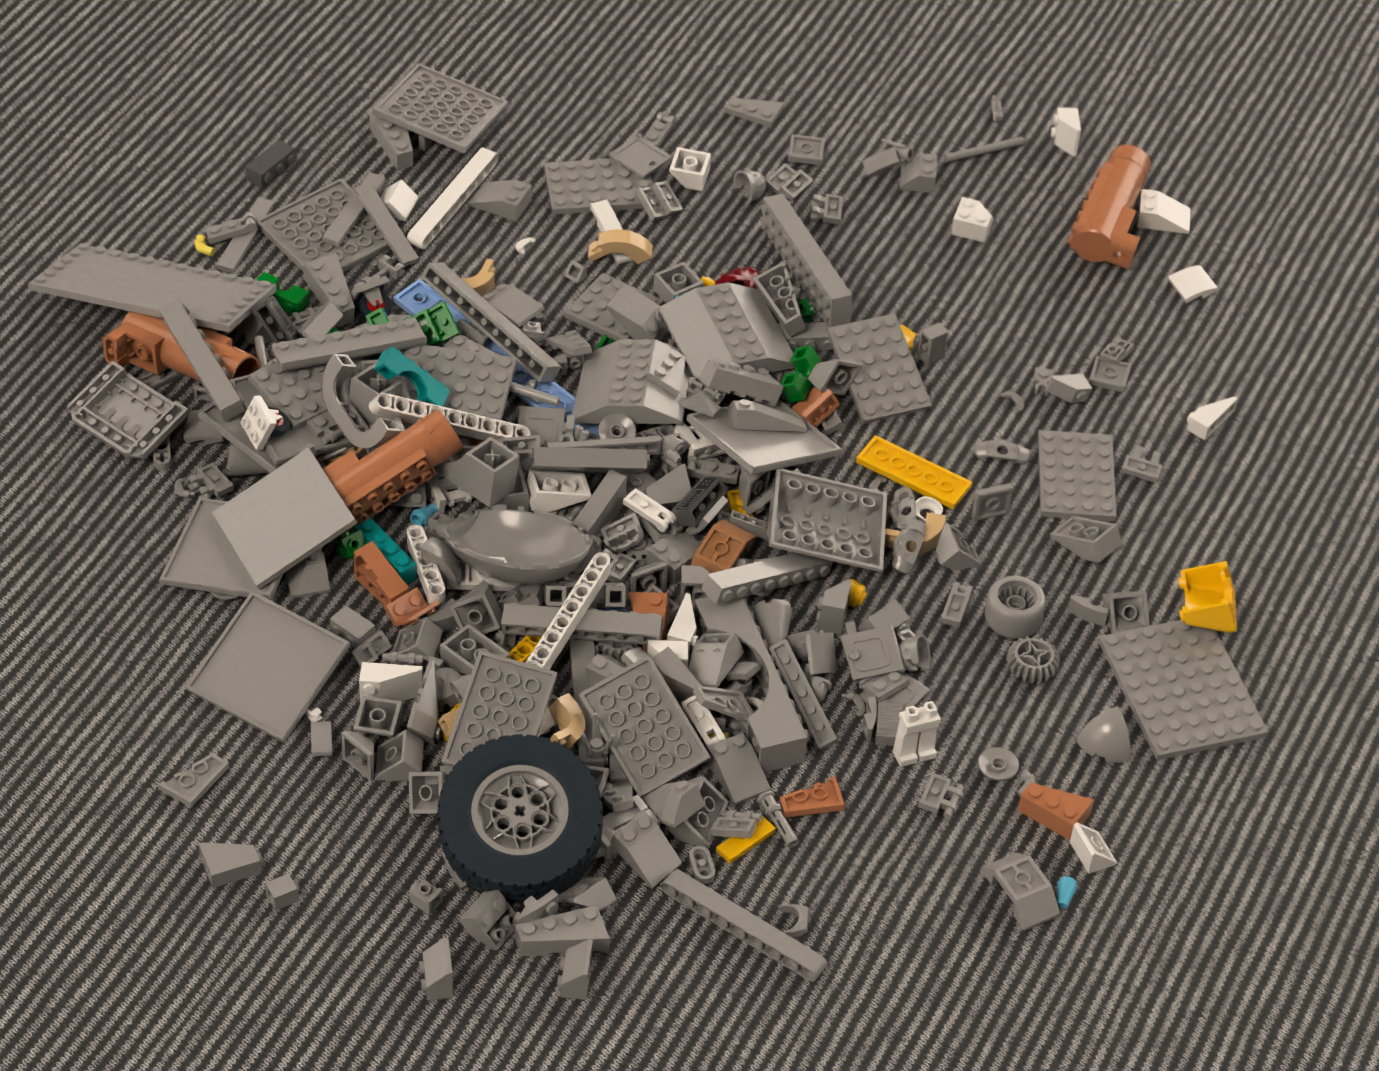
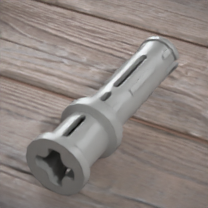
(774, 812)

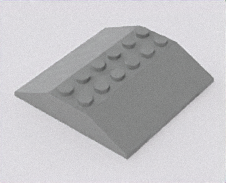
(726, 325)
(616, 382)
(827, 519)

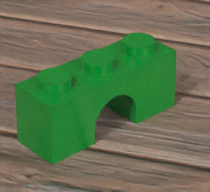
(291, 300)
(797, 384)

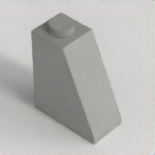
(322, 320)
(670, 488)
(229, 862)

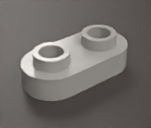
(703, 866)

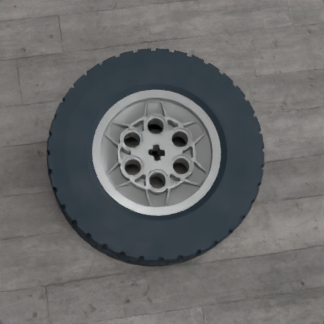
(499, 859)

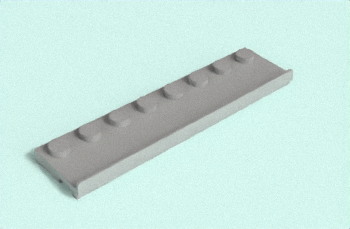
(353, 342)

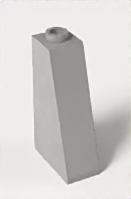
(602, 504)

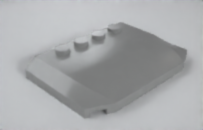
(125, 412)

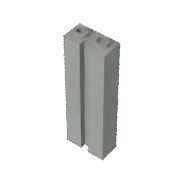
(588, 460)

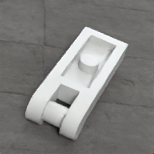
(649, 509)
(702, 721)

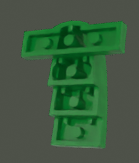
(435, 323)

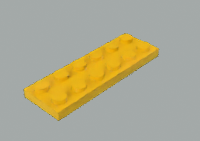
(914, 472)

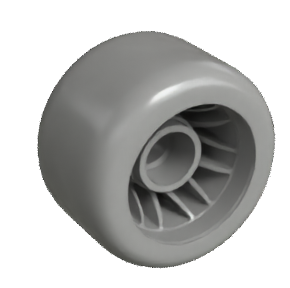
(1015, 607)

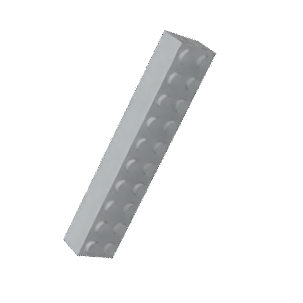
(806, 260)

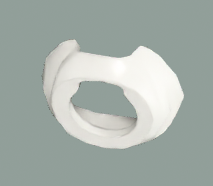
(927, 503)

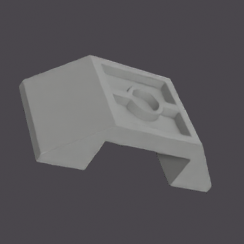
(1025, 887)

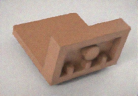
(816, 406)
(409, 608)

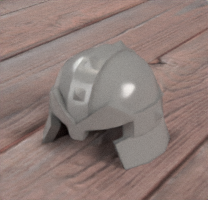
(753, 183)
(799, 643)
(915, 653)

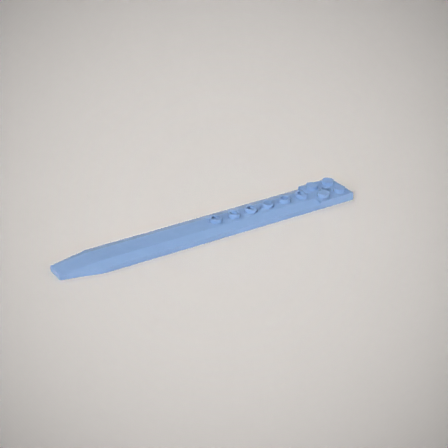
(420, 290)

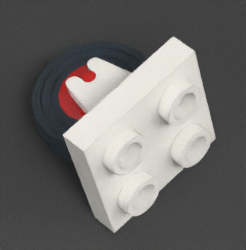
(263, 421)

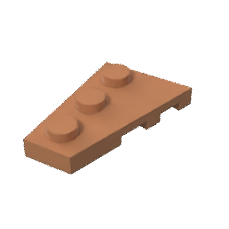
(816, 800)

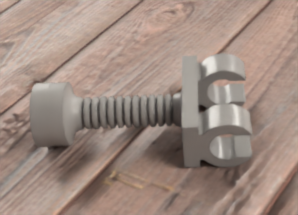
(385, 268)

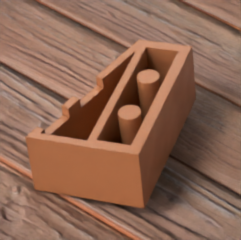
(377, 574)
(651, 603)
(1055, 808)

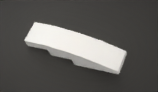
(608, 221)

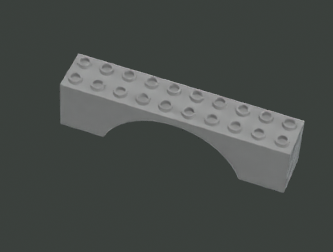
(480, 470)
(775, 727)

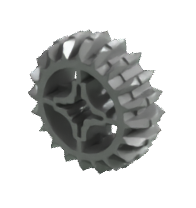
(1033, 659)

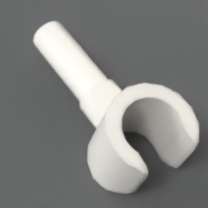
(314, 714)

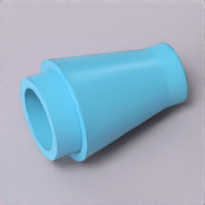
(421, 515)
(1065, 891)

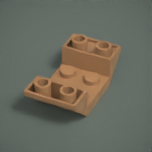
(722, 547)

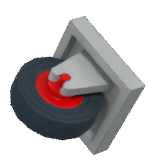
(372, 296)

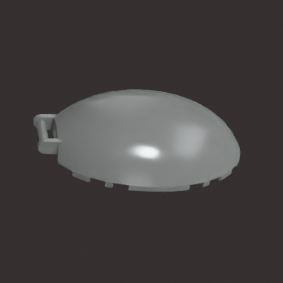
(535, 544)

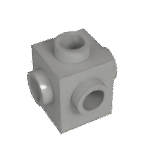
(533, 331)

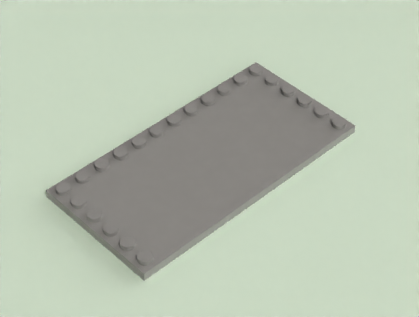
(148, 284)

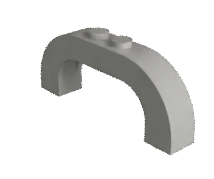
(336, 398)

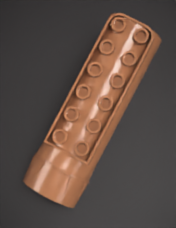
(1108, 212)
(150, 345)
(394, 467)

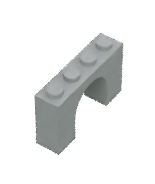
(610, 594)

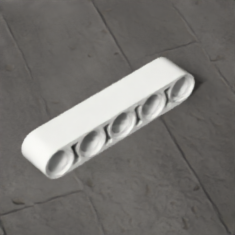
(427, 571)

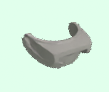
(801, 926)

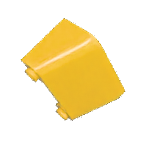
(1209, 597)

